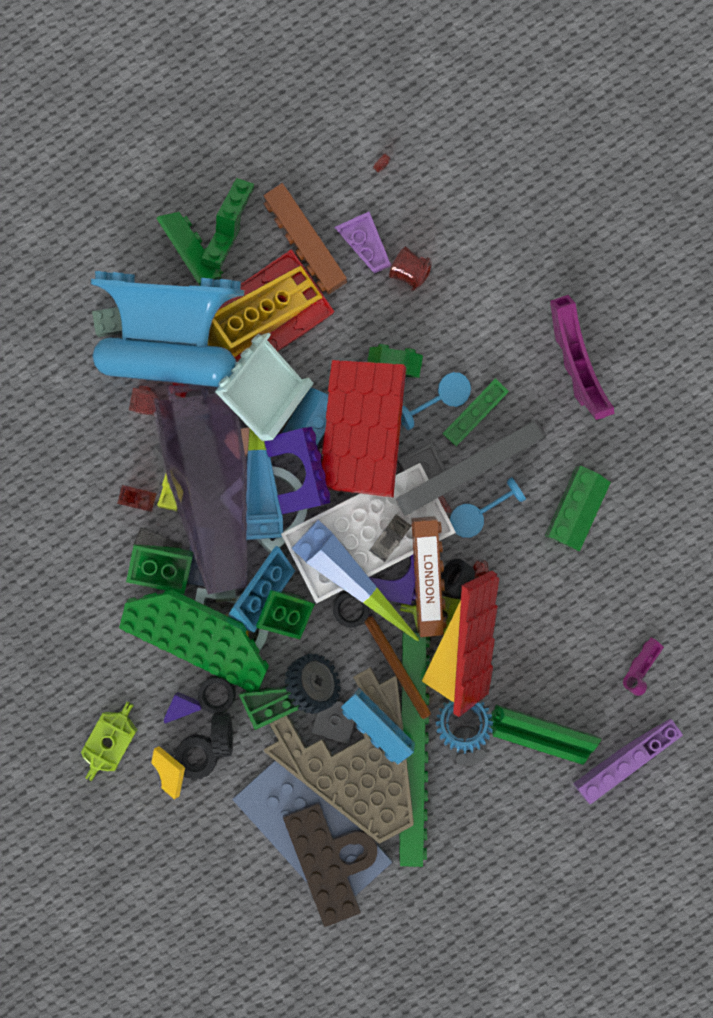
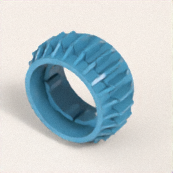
(459, 742)

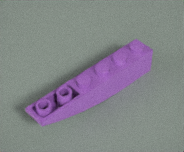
(626, 761)

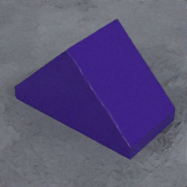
(181, 706)

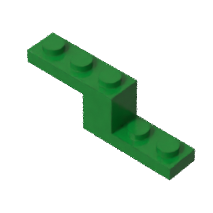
(227, 223)

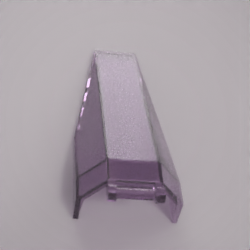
(208, 481)

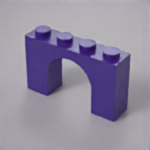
(314, 489)
(400, 589)

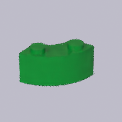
(409, 358)

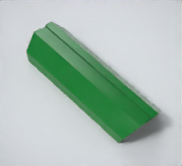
(543, 735)

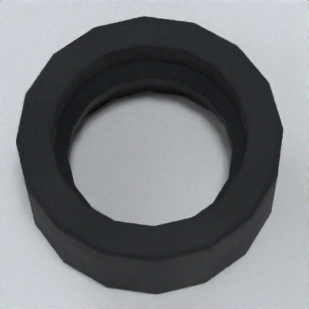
(450, 572)
(349, 623)
(202, 695)

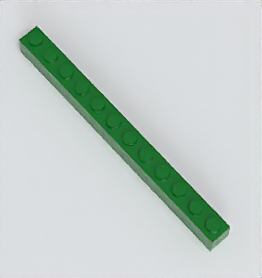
(415, 663)

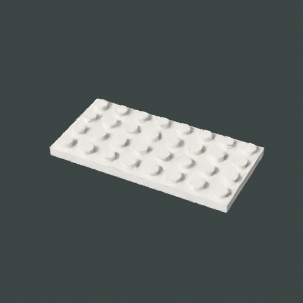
(358, 526)

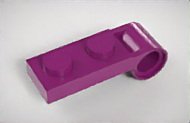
(640, 666)

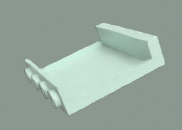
(263, 388)

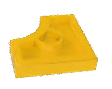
(170, 772)

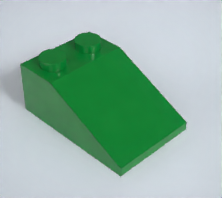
(160, 567)
(285, 614)

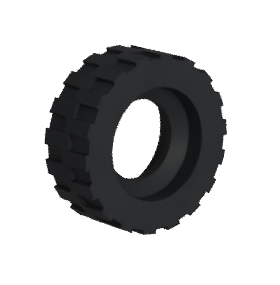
(221, 735)
(205, 744)

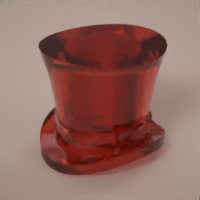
(410, 268)

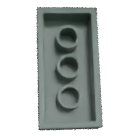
(107, 322)

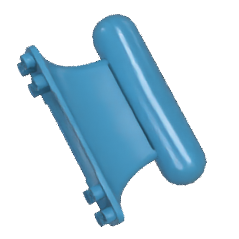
(165, 331)

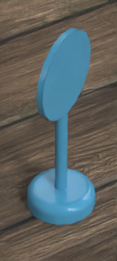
(452, 390)
(469, 519)

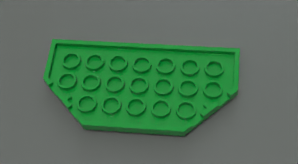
(196, 636)

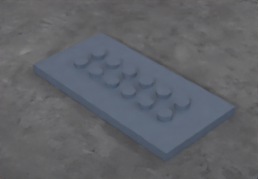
(280, 793)

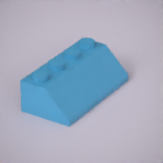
(271, 576)
(378, 726)

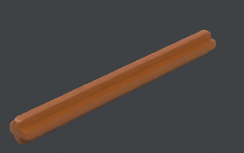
(397, 667)

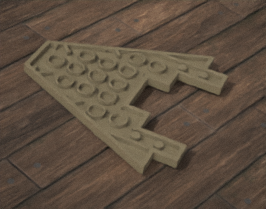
(359, 777)

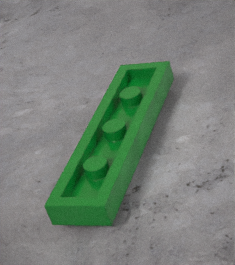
(475, 412)

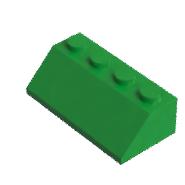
(188, 245)
(578, 508)

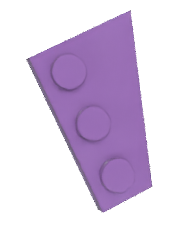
(365, 241)

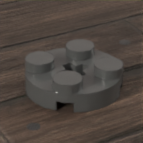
(469, 758)

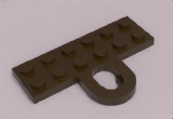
(322, 862)

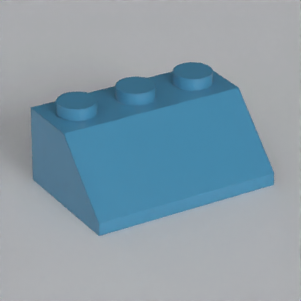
(310, 413)

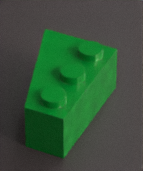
(267, 705)

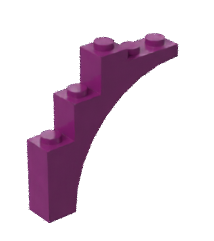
(576, 360)

